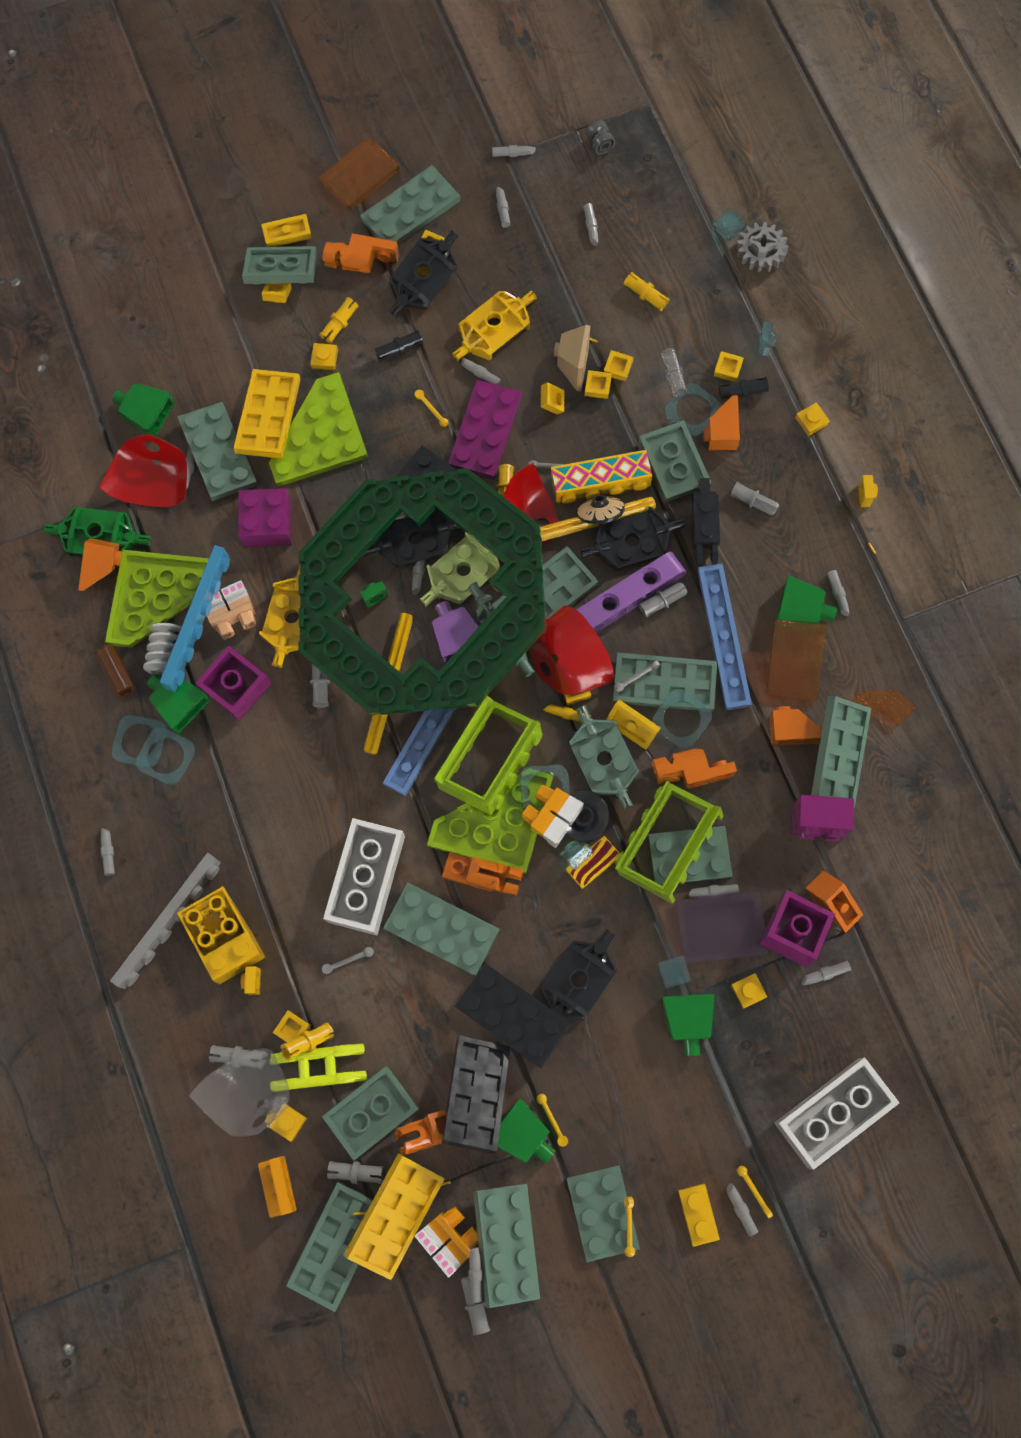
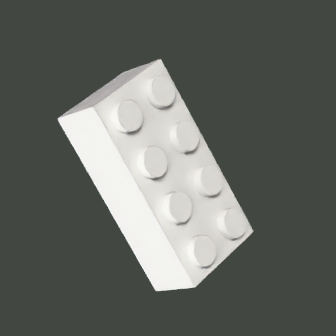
(364, 876)
(836, 1113)

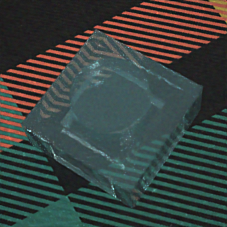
(729, 225)
(767, 338)
(576, 853)
(674, 972)

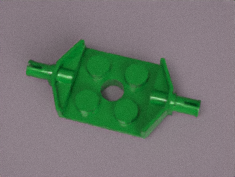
(115, 528)

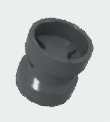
(599, 135)

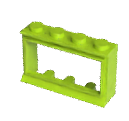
(508, 773)
(690, 852)

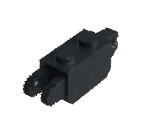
(705, 522)

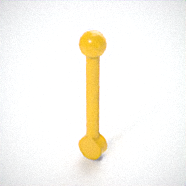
(419, 395)
(562, 1140)
(742, 1171)
(629, 1203)

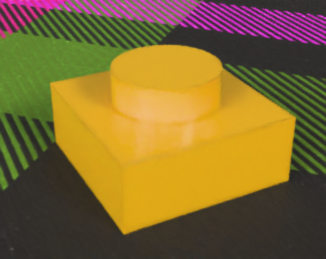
(276, 292)
(324, 356)
(618, 365)
(728, 366)
(598, 384)
(552, 398)
(812, 419)
(867, 491)
(251, 980)
(749, 991)
(290, 1026)
(288, 1123)

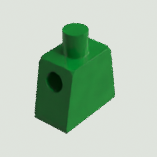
(144, 408)
(804, 603)
(177, 707)
(689, 1020)
(523, 1134)

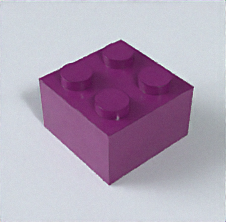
(265, 517)
(233, 683)
(822, 817)
(797, 929)

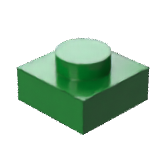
(373, 593)

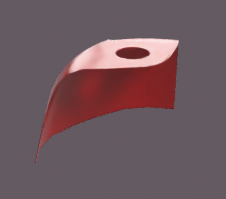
(140, 482)
(530, 496)
(580, 653)

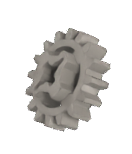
(762, 247)

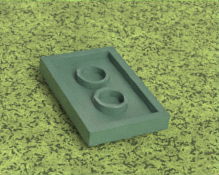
(279, 265)
(674, 460)
(711, 865)
(370, 1113)
(601, 1212)

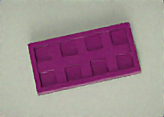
(485, 429)

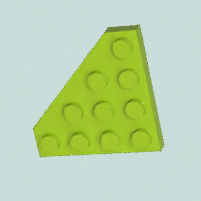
(320, 435)
(149, 592)
(494, 837)

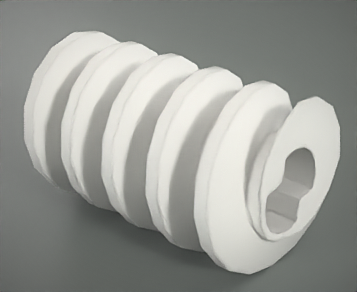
(160, 647)

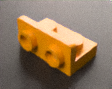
(277, 1187)

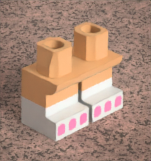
(240, 610)

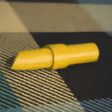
(564, 712)

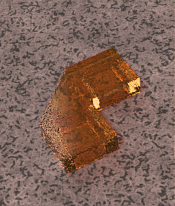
(888, 702)

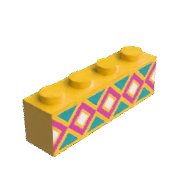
(601, 476)

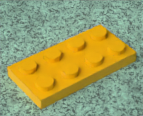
(267, 413)
(394, 1217)

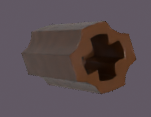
(114, 671)

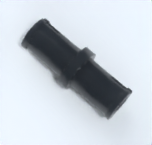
(399, 346)
(743, 388)

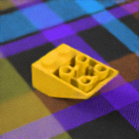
(220, 935)

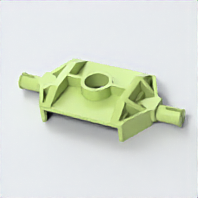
(448, 583)

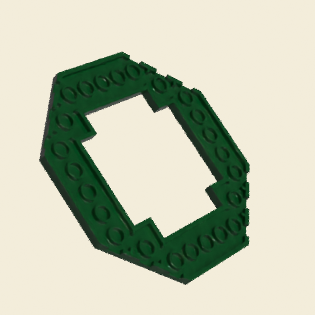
(485, 654)

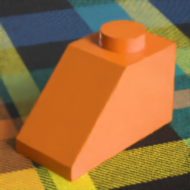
(724, 427)
(98, 561)
(792, 727)
(834, 896)

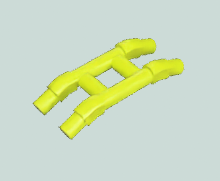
(331, 1076)

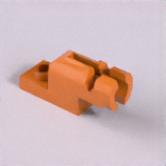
(359, 253)
(692, 768)
(481, 873)
(429, 1129)

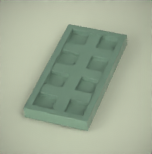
(411, 206)
(212, 444)
(564, 581)
(653, 688)
(841, 749)
(441, 929)
(506, 1245)
(323, 1269)

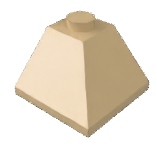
(573, 354)

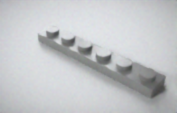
(160, 930)

